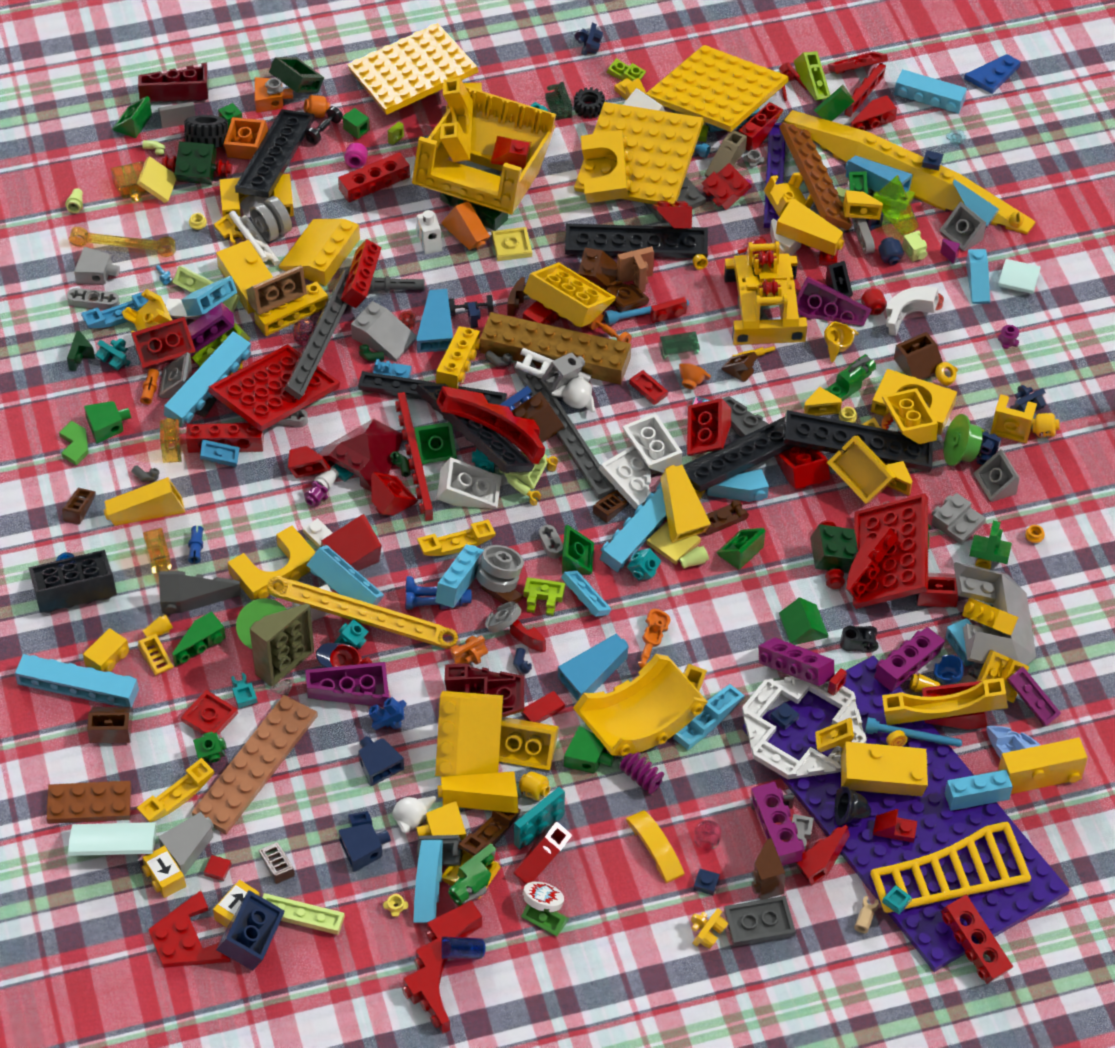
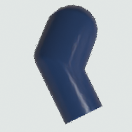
(521, 665)

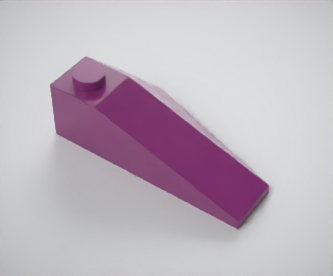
(827, 304)

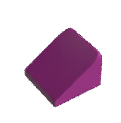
(950, 250)

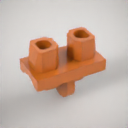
(470, 651)

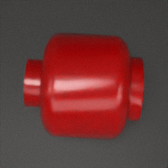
(874, 300)

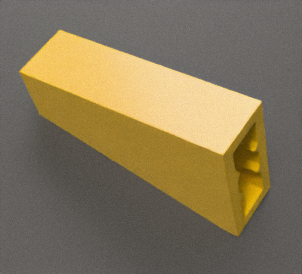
(809, 228)
(145, 503)
(682, 506)
(481, 791)

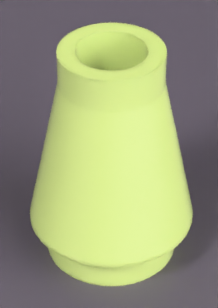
(75, 202)
(694, 557)

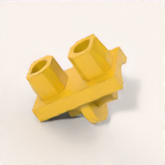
(715, 922)

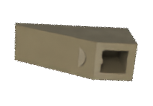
(729, 152)

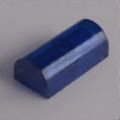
(463, 948)

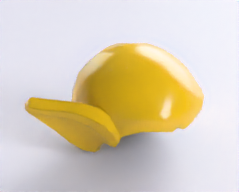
(838, 338)

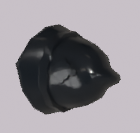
(850, 806)

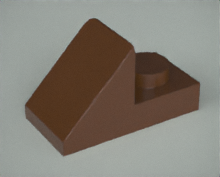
(740, 366)

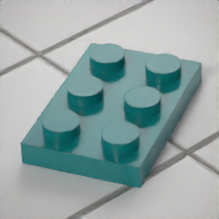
(539, 817)

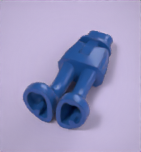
(414, 591)

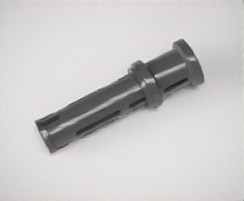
(396, 284)

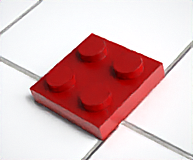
(209, 714)

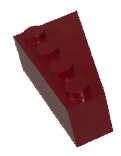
(175, 85)

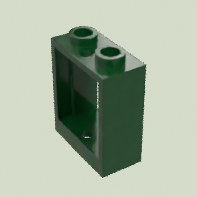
(296, 74)

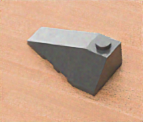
(185, 592)

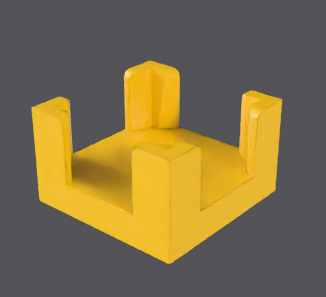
(781, 194)
(151, 314)
(1012, 423)

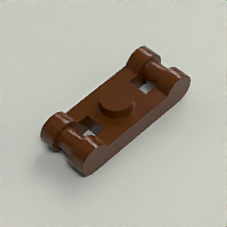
(723, 517)

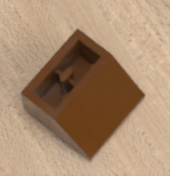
(918, 356)
(110, 724)

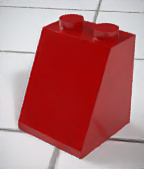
(355, 543)

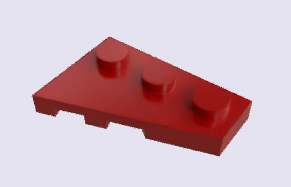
(857, 62)

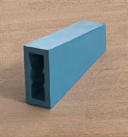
(877, 174)
(435, 326)
(593, 667)

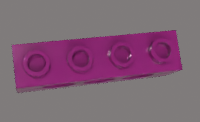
(908, 658)
(796, 661)
(768, 795)

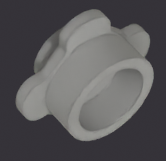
(274, 86)
(753, 158)

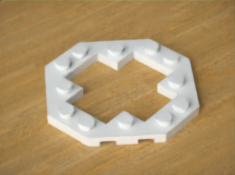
(760, 730)

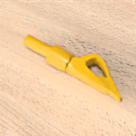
(759, 352)

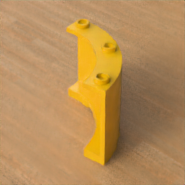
(643, 710)

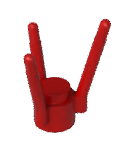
(788, 70)

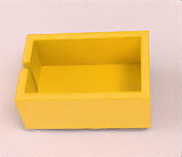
(861, 469)

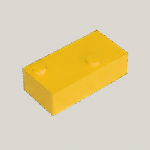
(245, 267)
(1045, 765)
(884, 768)

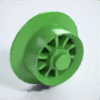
(961, 441)
(254, 612)

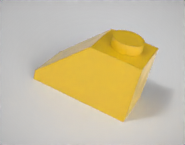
(861, 205)

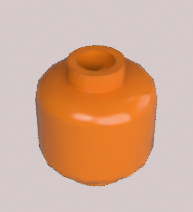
(316, 105)

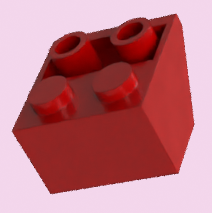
(676, 215)
(941, 591)

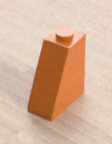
(466, 226)

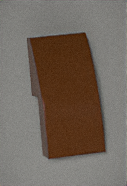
(516, 296)

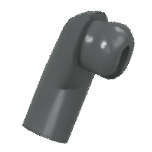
(497, 361)
(144, 476)

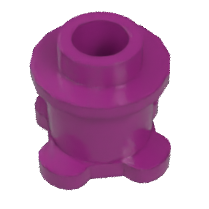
(1008, 336)
(316, 494)

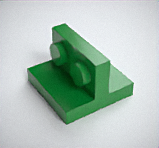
(991, 548)

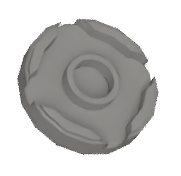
(506, 615)

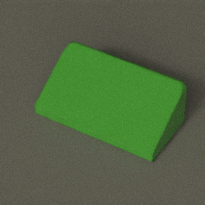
(549, 921)

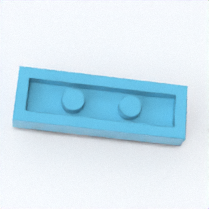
(586, 593)

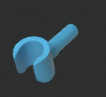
(165, 275)

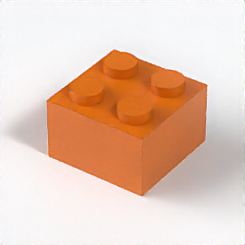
(244, 137)

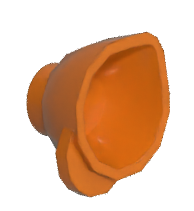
(692, 375)

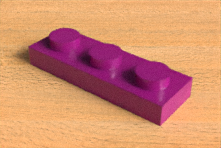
(1033, 696)

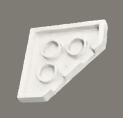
(629, 476)

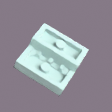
(1019, 276)

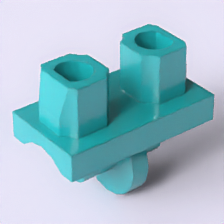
(106, 350)

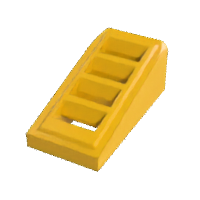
(150, 641)

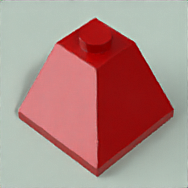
(511, 151)
(390, 494)

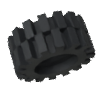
(589, 96)

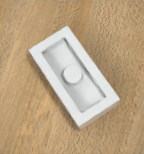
(316, 532)

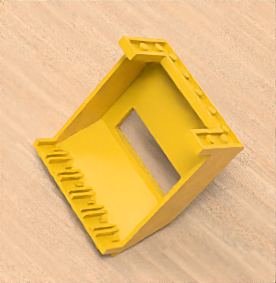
(490, 118)

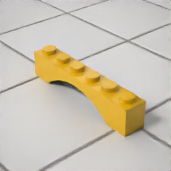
(910, 708)

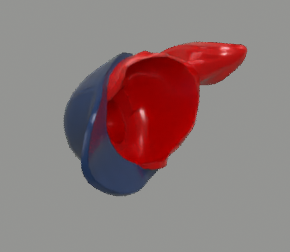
(339, 655)

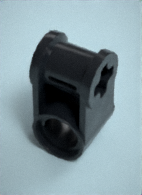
(859, 638)

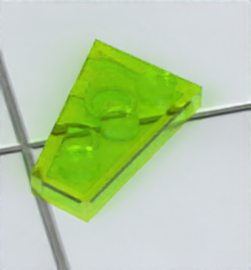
(897, 207)

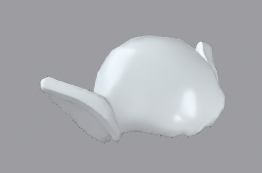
(576, 394)
(411, 812)

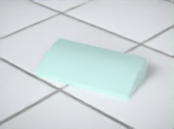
(112, 839)

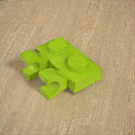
(543, 590)

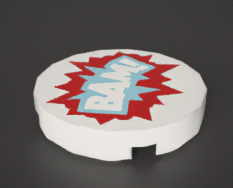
(543, 896)

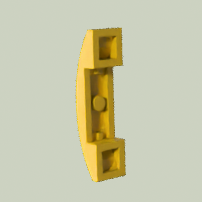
(455, 542)
(178, 793)
(657, 845)

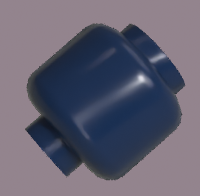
(891, 250)

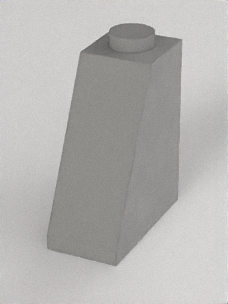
(188, 840)

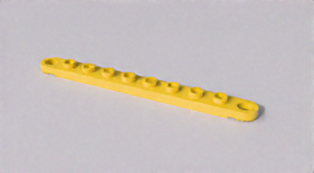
(362, 612)

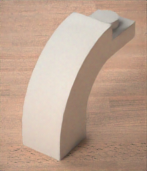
(908, 301)

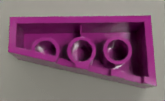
(349, 684)

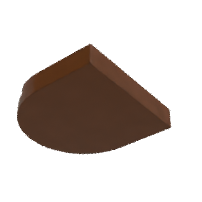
(627, 296)

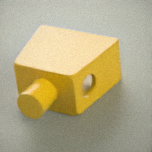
(443, 821)

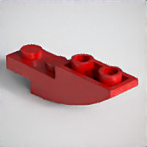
(864, 566)

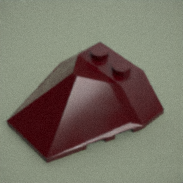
(365, 450)
(482, 681)

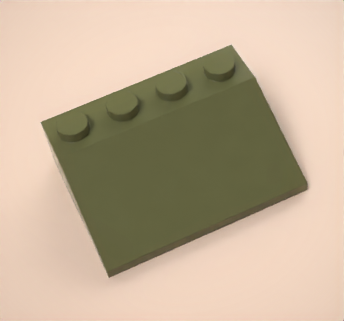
(281, 642)

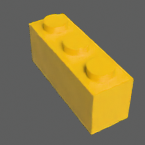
(990, 616)

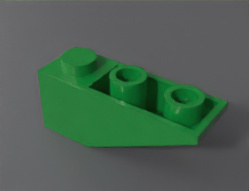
(200, 636)

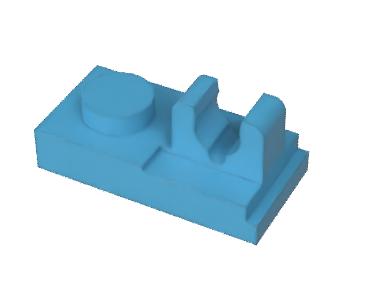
(394, 369)
(219, 453)

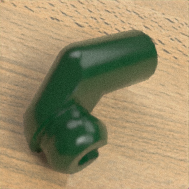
(401, 462)

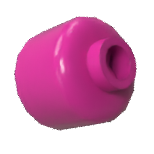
(356, 155)

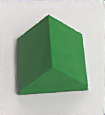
(835, 104)
(134, 118)
(435, 442)
(743, 547)
(577, 552)
(802, 622)

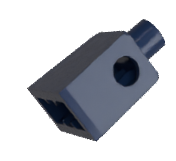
(379, 760)
(362, 844)

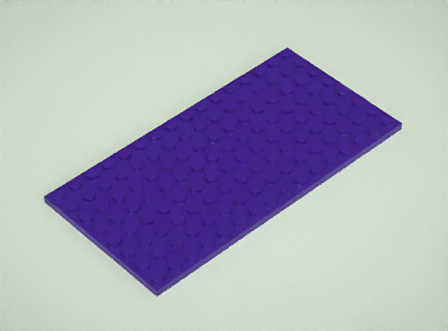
(935, 827)

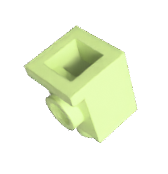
(914, 246)

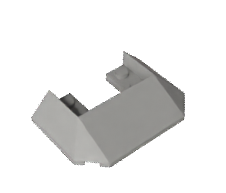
(1005, 595)

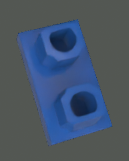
(389, 716)

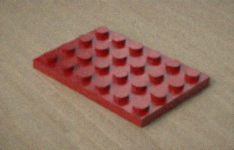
(259, 390)
(906, 563)

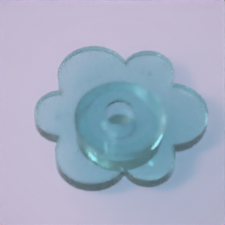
(956, 136)

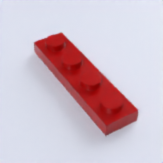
(866, 88)

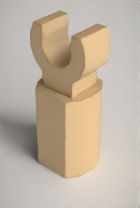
(865, 916)

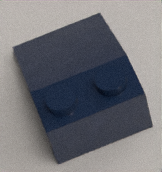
(251, 930)

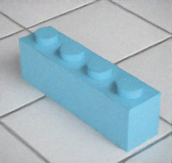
(930, 91)
(342, 576)
(458, 576)

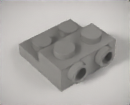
(957, 518)

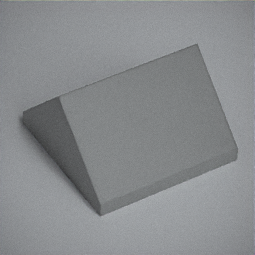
(176, 114)
(964, 227)
(175, 376)
(998, 477)

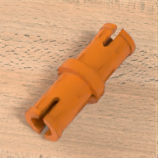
(147, 394)

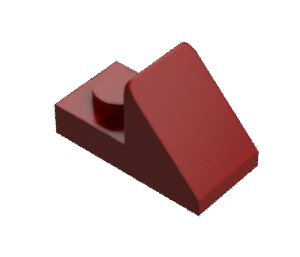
(892, 827)

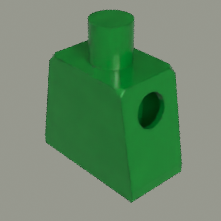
(105, 419)
(586, 752)

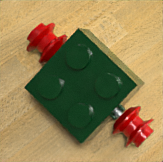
(196, 163)
(833, 551)

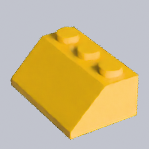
(912, 415)
(527, 743)

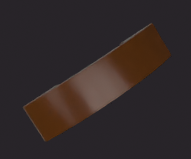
(489, 832)

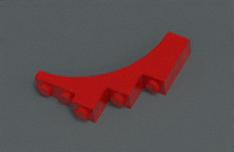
(474, 406)
(425, 983)

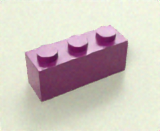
(211, 326)

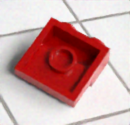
(725, 186)

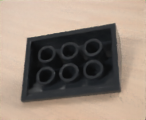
(72, 583)

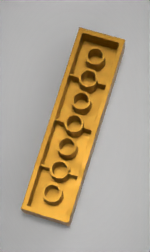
(603, 357)

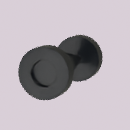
(334, 115)
(489, 303)

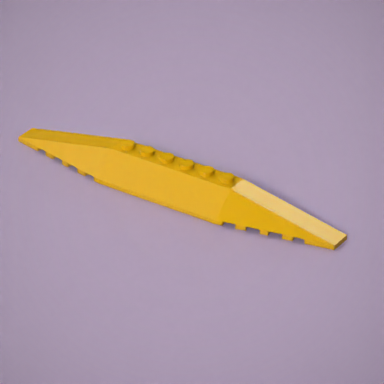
(928, 184)

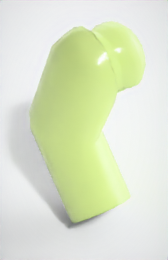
(158, 147)

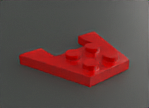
(177, 939)

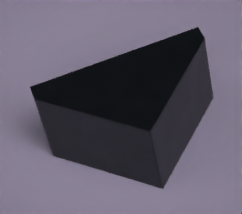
(838, 278)

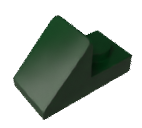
(79, 349)

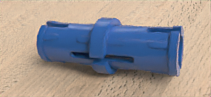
(195, 544)

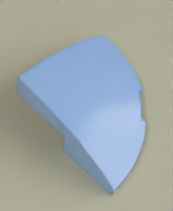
(1005, 740)

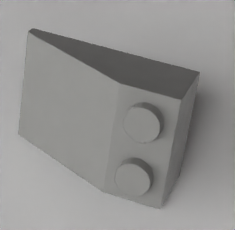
(382, 331)

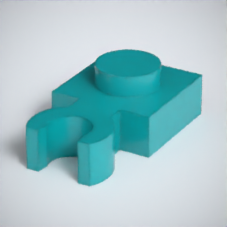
(243, 692)

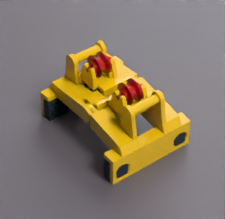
(765, 282)

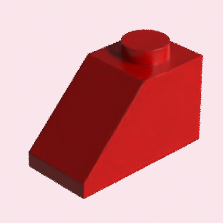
(306, 462)

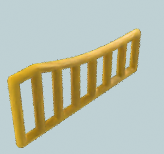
(951, 851)

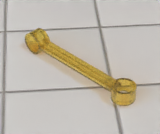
(122, 241)

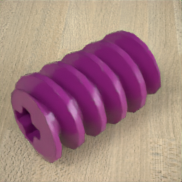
(642, 772)

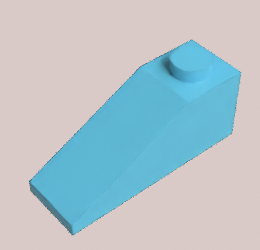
(976, 203)
(978, 276)
(208, 297)
(742, 487)

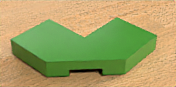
(78, 438)

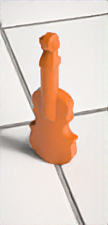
(657, 622)

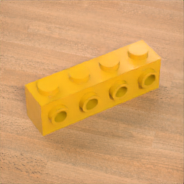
(292, 311)
(458, 357)

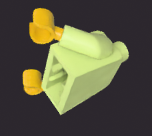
(527, 480)

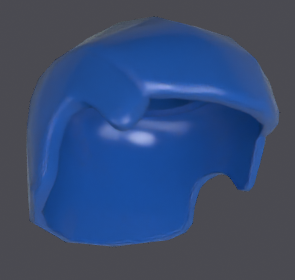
(949, 670)

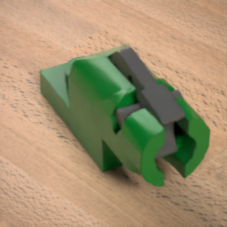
(851, 378)
(473, 877)

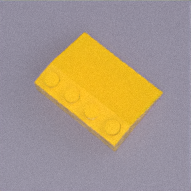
(322, 248)
(568, 294)
(468, 734)

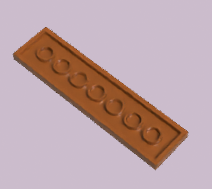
(815, 175)

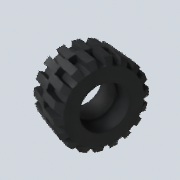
(206, 130)

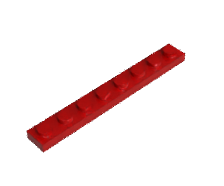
(415, 462)

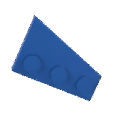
(994, 73)
(520, 397)

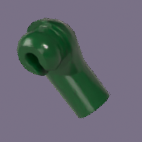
(368, 355)

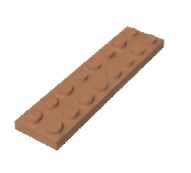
(255, 763)

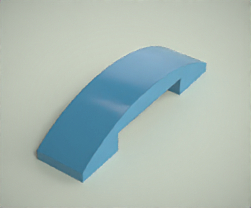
(113, 316)

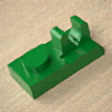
(858, 181)

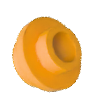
(1034, 534)

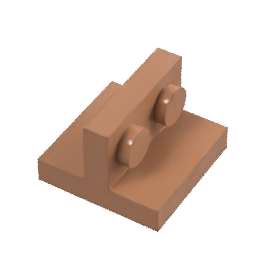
(636, 267)

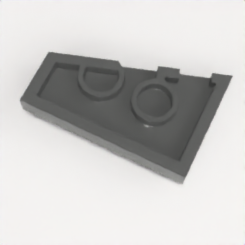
(742, 420)

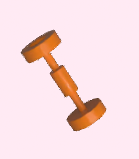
(624, 337)

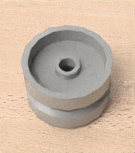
(271, 218)
(499, 568)

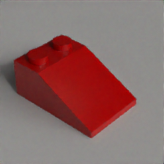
(163, 343)
(707, 426)
(803, 466)
(964, 721)

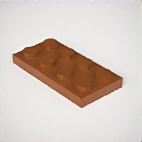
(89, 802)

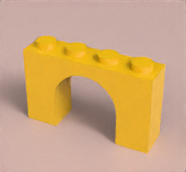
(457, 135)
(615, 184)
(231, 200)
(940, 399)
(255, 581)

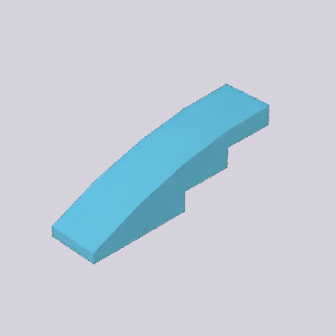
(713, 713)
(427, 880)

